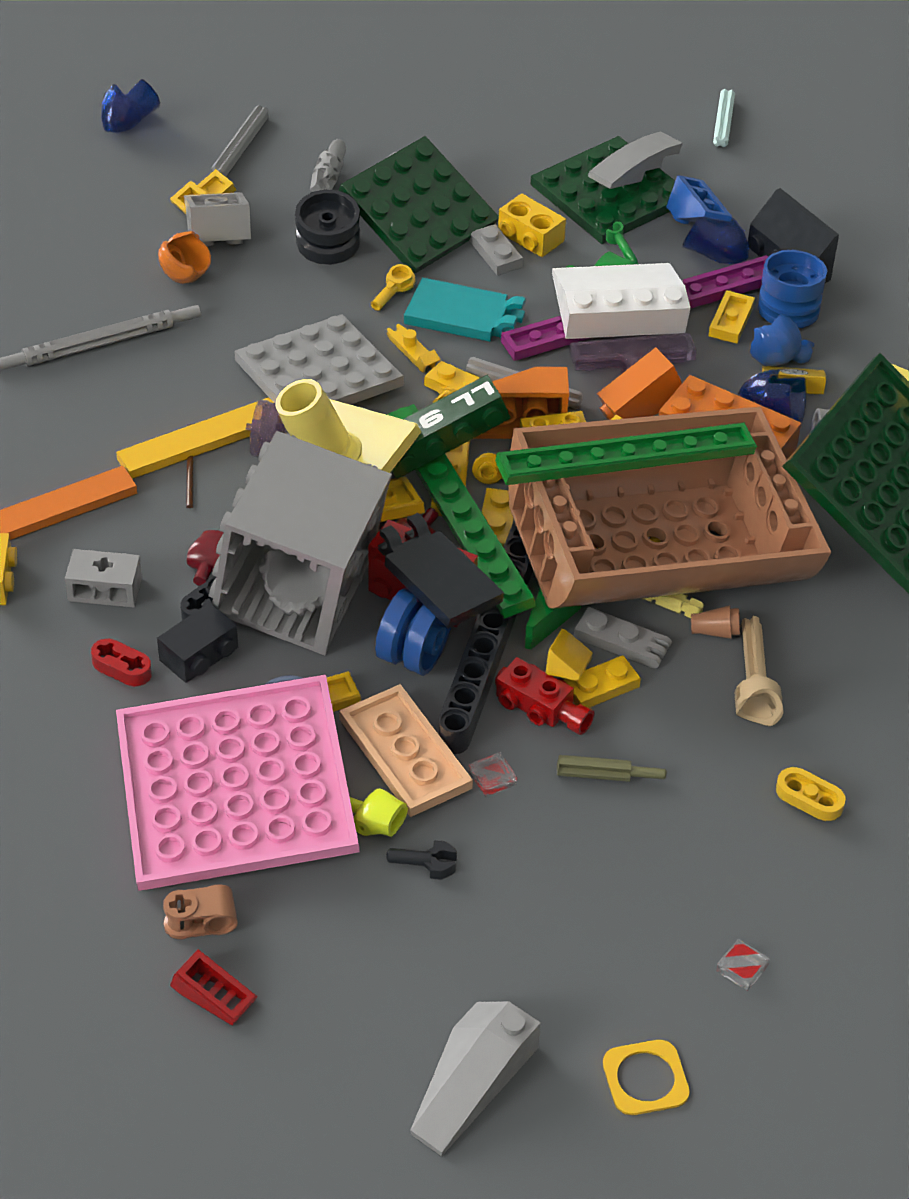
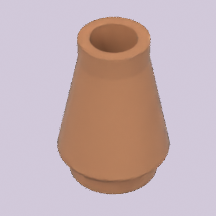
(717, 622)

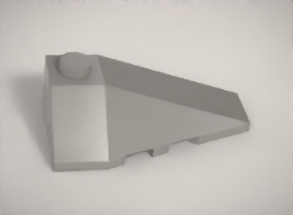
(474, 1067)

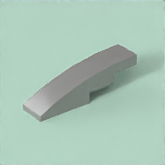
(632, 160)

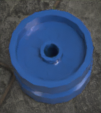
(410, 634)

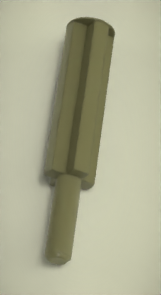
(604, 769)

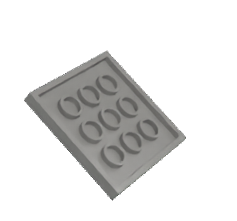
(325, 352)

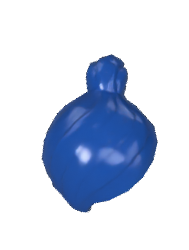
(780, 343)

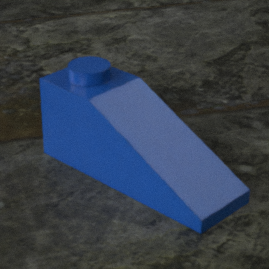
(695, 200)

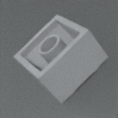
(218, 217)

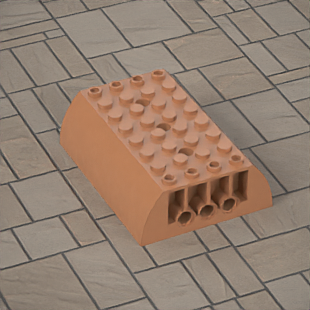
(745, 498)

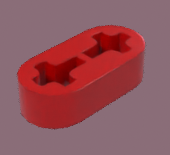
(119, 664)

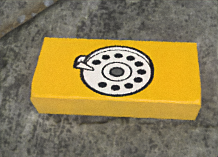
(814, 378)

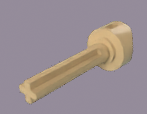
(757, 696)

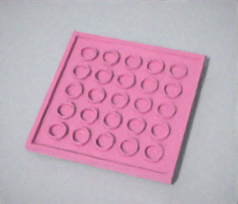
(234, 782)

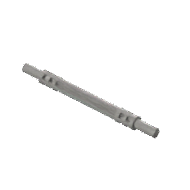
(98, 337)

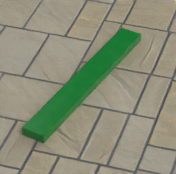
(624, 453)

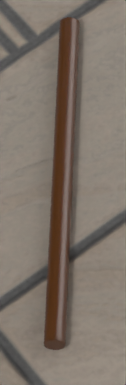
(189, 503)

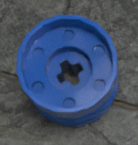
(792, 287)

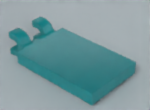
(463, 310)

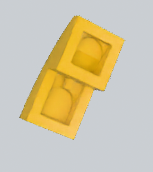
(212, 184)

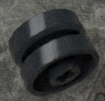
(327, 226)

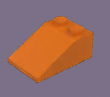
(530, 394)

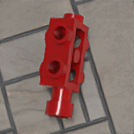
(541, 697)

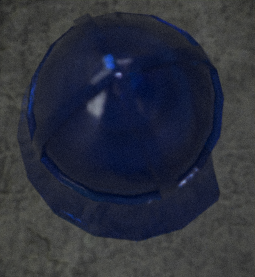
(124, 111)
(718, 241)
(778, 394)

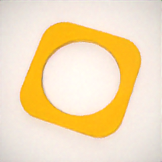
(632, 1106)

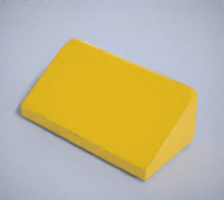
(567, 657)

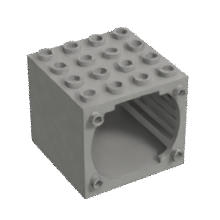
(307, 507)

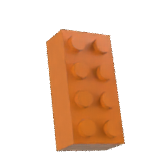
(701, 396)

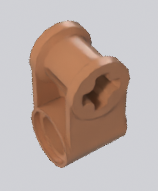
(203, 911)

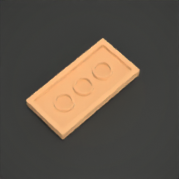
(405, 750)

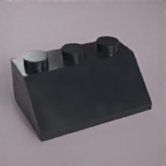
(790, 226)

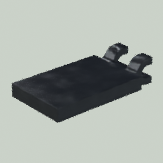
(438, 573)

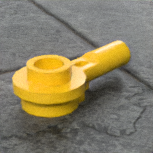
(399, 279)
(486, 469)

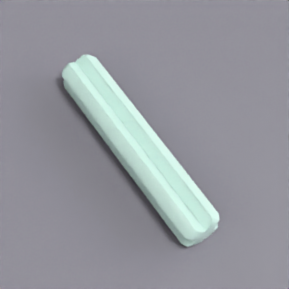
(724, 118)

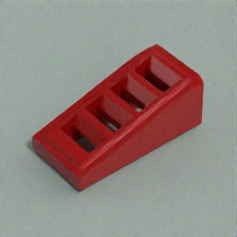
(211, 971)

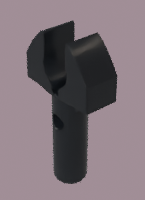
(429, 859)

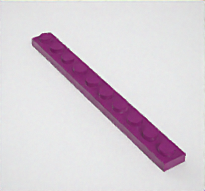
(700, 290)

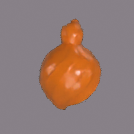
(184, 257)

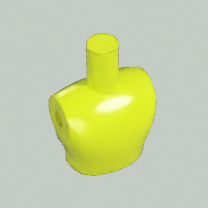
(378, 813)

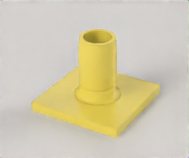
(344, 427)

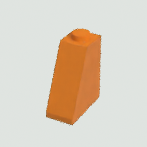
(641, 388)

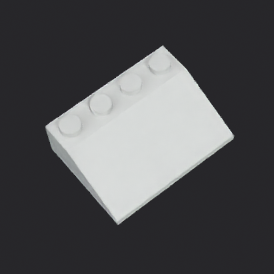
(621, 300)

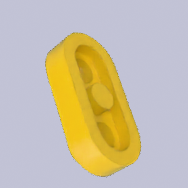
(811, 793)

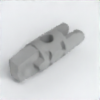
(328, 166)

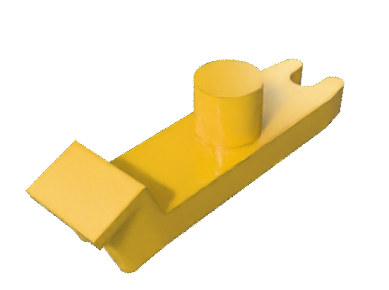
(408, 344)

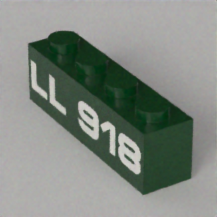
(453, 422)

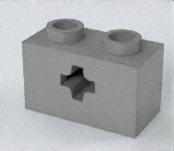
(103, 578)

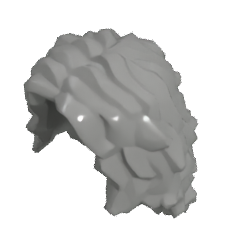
(292, 582)

